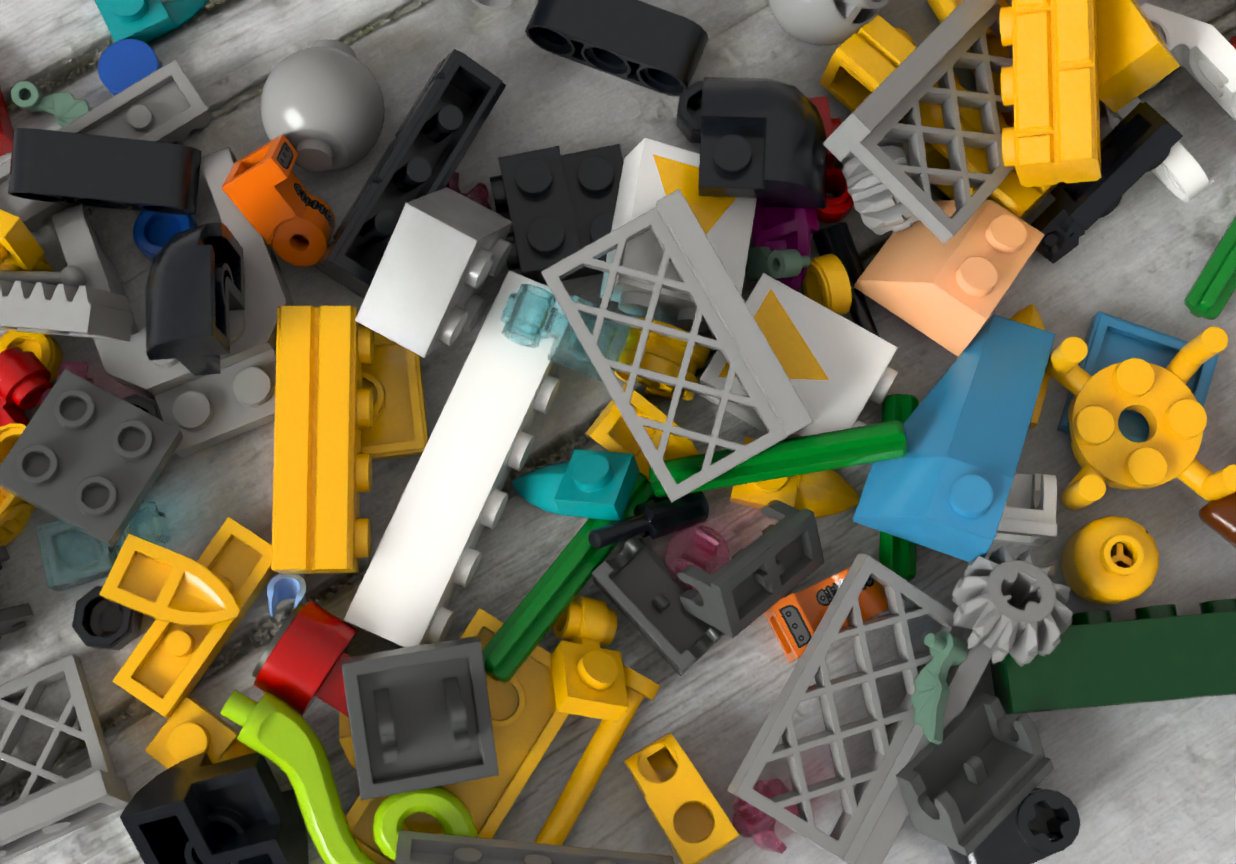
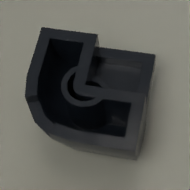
(762, 143)
(190, 297)
(217, 815)

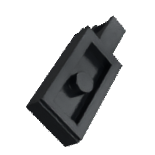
(1126, 155)

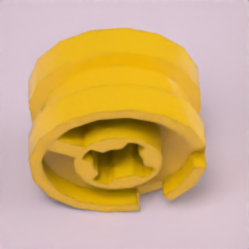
(664, 357)

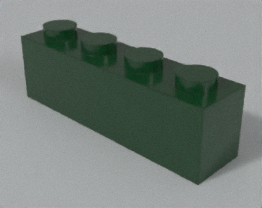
(1127, 661)

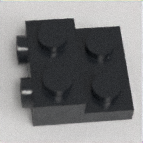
(557, 204)

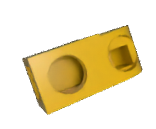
(680, 801)

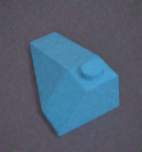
(962, 446)

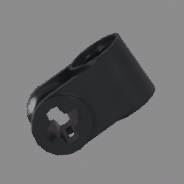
(1018, 844)

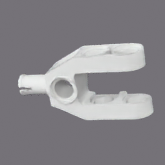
(1213, 64)

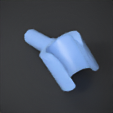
(286, 587)

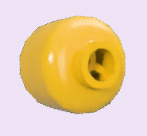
(1110, 560)

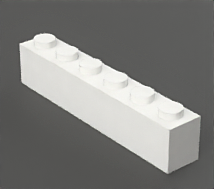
(457, 485)

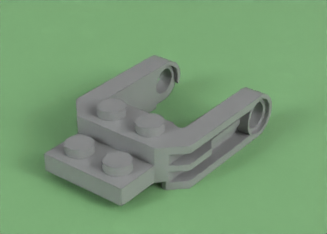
(201, 406)

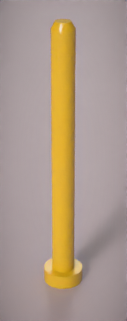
(594, 762)

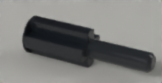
(838, 241)
(654, 519)

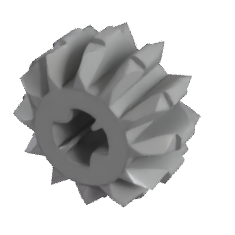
(872, 199)
(1011, 606)

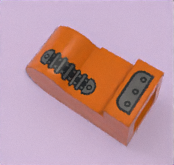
(279, 204)
(799, 614)

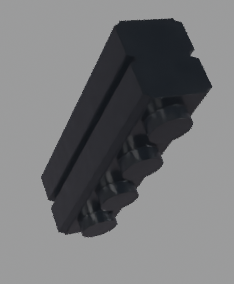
(412, 166)

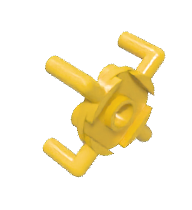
(1166, 403)

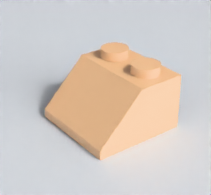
(951, 285)

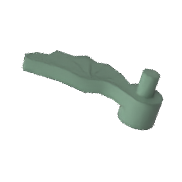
(61, 105)
(774, 263)
(931, 685)

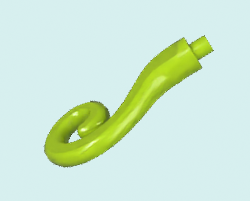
(292, 745)

